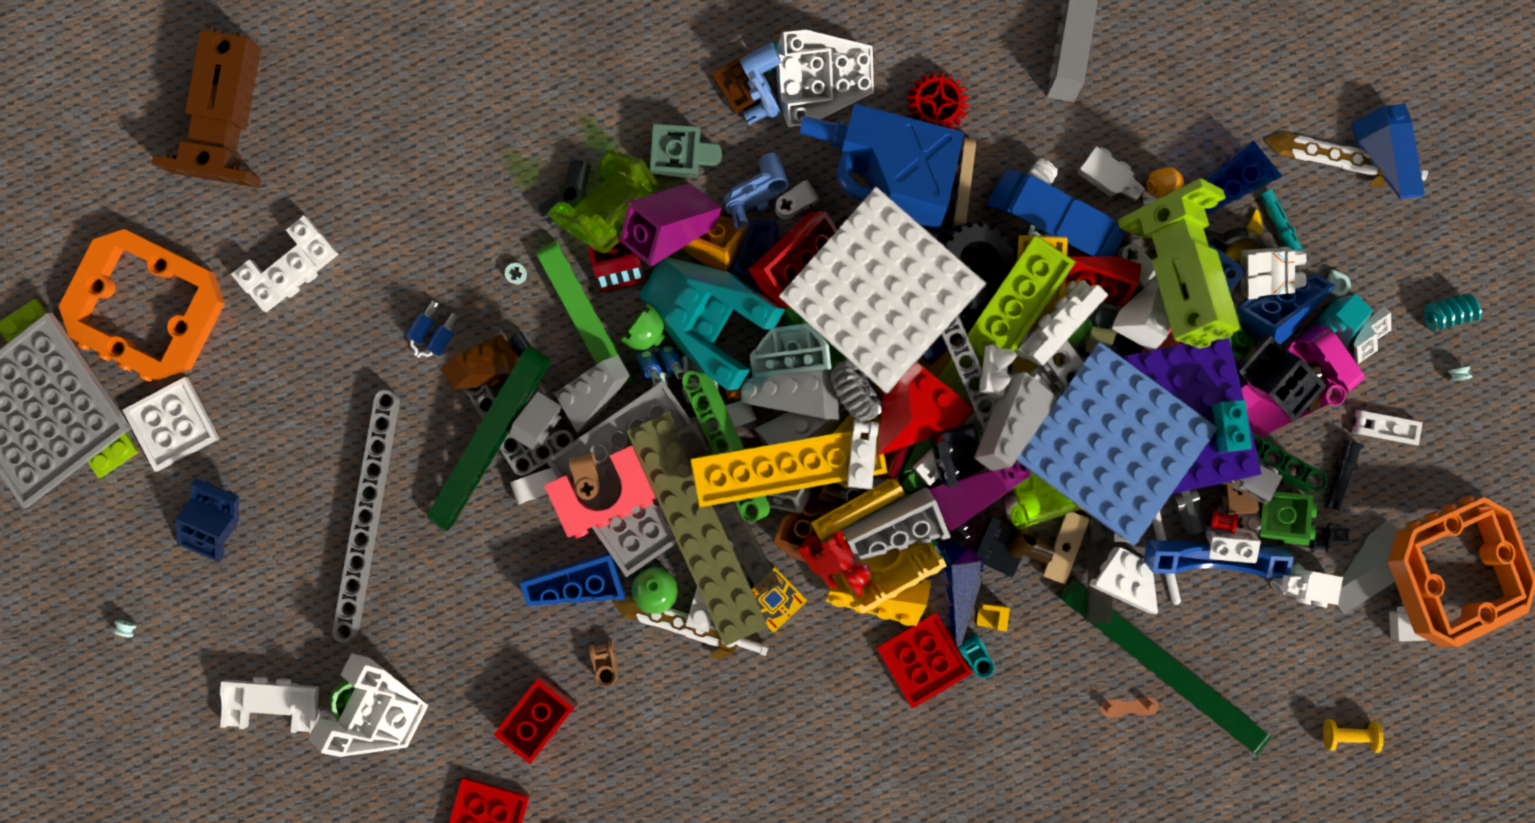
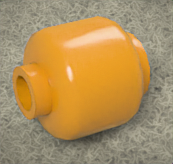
(1164, 181)

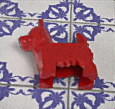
(835, 557)

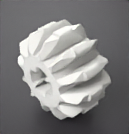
(1043, 170)

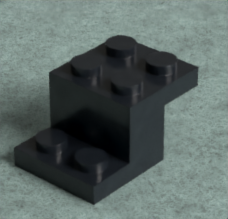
(1280, 377)

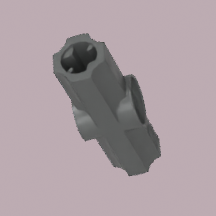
(1187, 507)

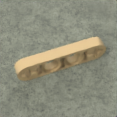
(964, 182)

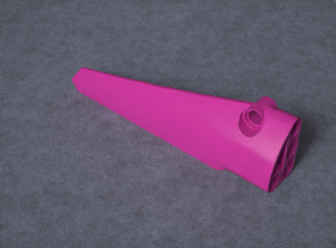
(1338, 373)

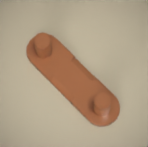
(1117, 708)

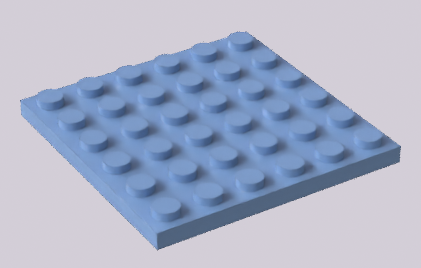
(1116, 444)

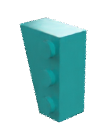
(1345, 317)

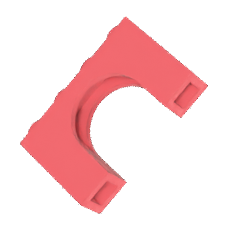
(578, 517)

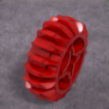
(947, 103)

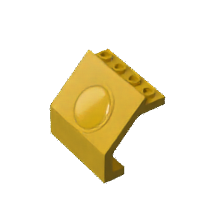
(895, 568)

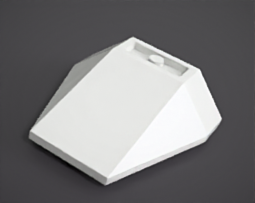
(821, 74)

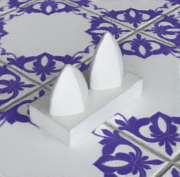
(994, 371)

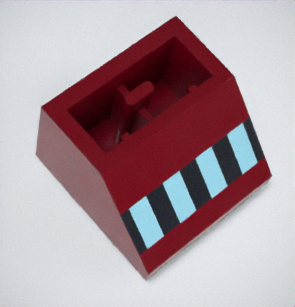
(616, 268)

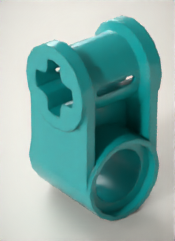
(976, 654)

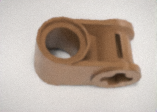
(585, 470)
(604, 661)

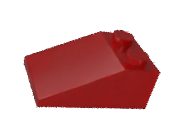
(1113, 274)

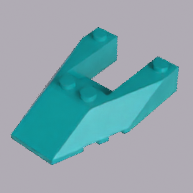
(695, 308)

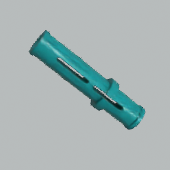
(1280, 220)

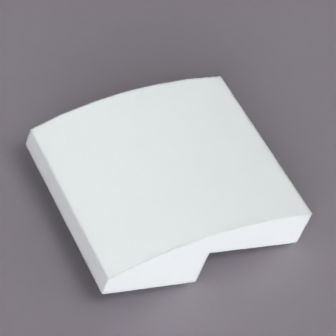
(1375, 328)

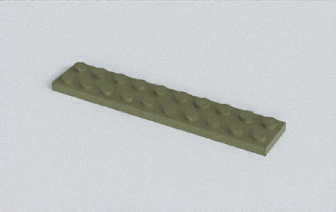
(697, 531)

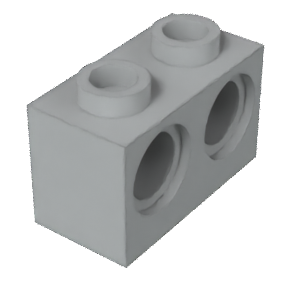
(1070, 364)

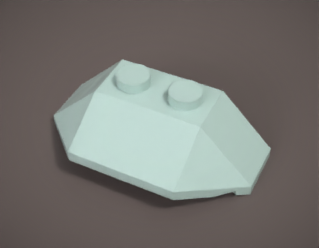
(790, 351)

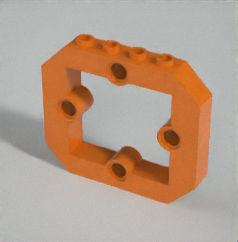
(97, 267)
(1422, 590)

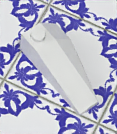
(1144, 318)

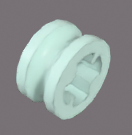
(509, 277)
(1459, 374)
(124, 628)

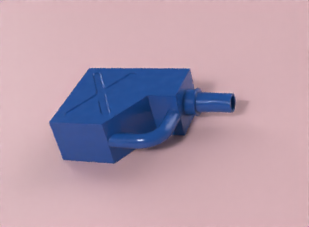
(897, 155)

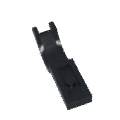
(1221, 240)

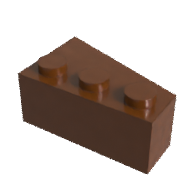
(481, 365)

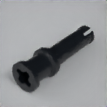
(1346, 463)

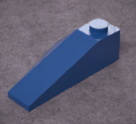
(1391, 143)
(1283, 313)

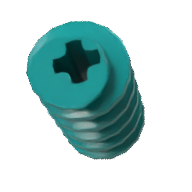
(1452, 312)

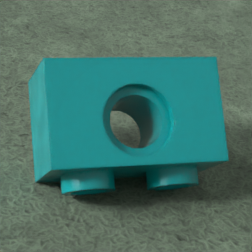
(1232, 426)

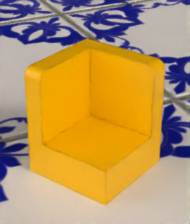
(993, 616)

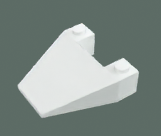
(377, 716)

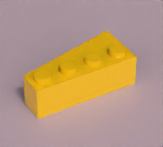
(904, 607)

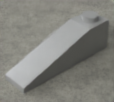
(1369, 569)

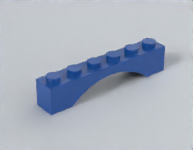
(1178, 556)

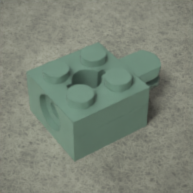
(679, 151)

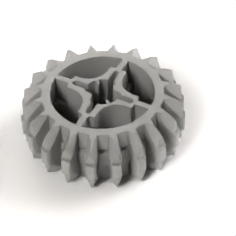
(856, 391)

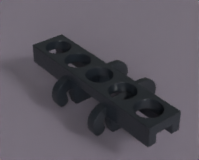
(1331, 536)

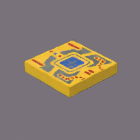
(780, 602)

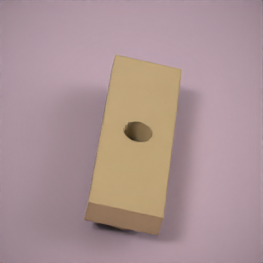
(1070, 532)

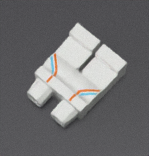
(1271, 271)

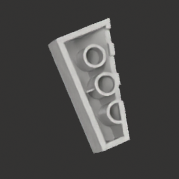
(1260, 486)
(896, 526)

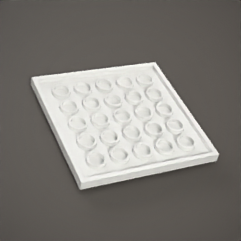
(882, 290)

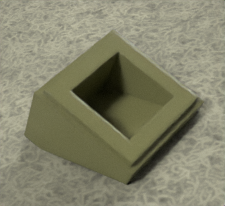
(1101, 335)

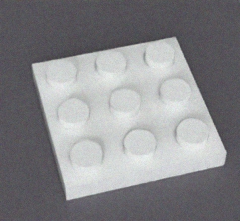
(171, 424)

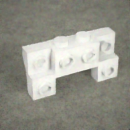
(290, 270)
(1060, 324)
(269, 697)

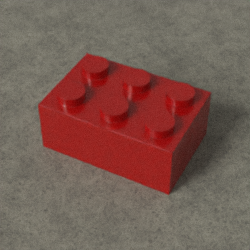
(535, 719)

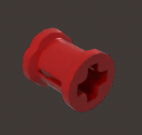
(1232, 519)

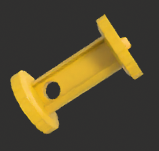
(1372, 736)

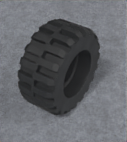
(991, 252)

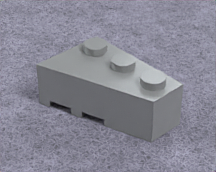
(591, 392)

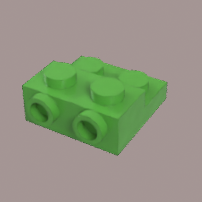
(1289, 518)

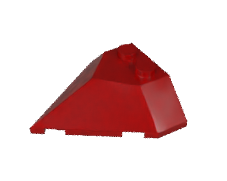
(918, 409)

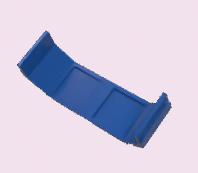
(1056, 213)

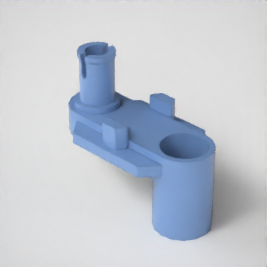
(754, 66)
(757, 190)

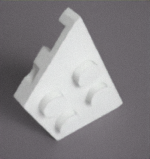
(1128, 580)

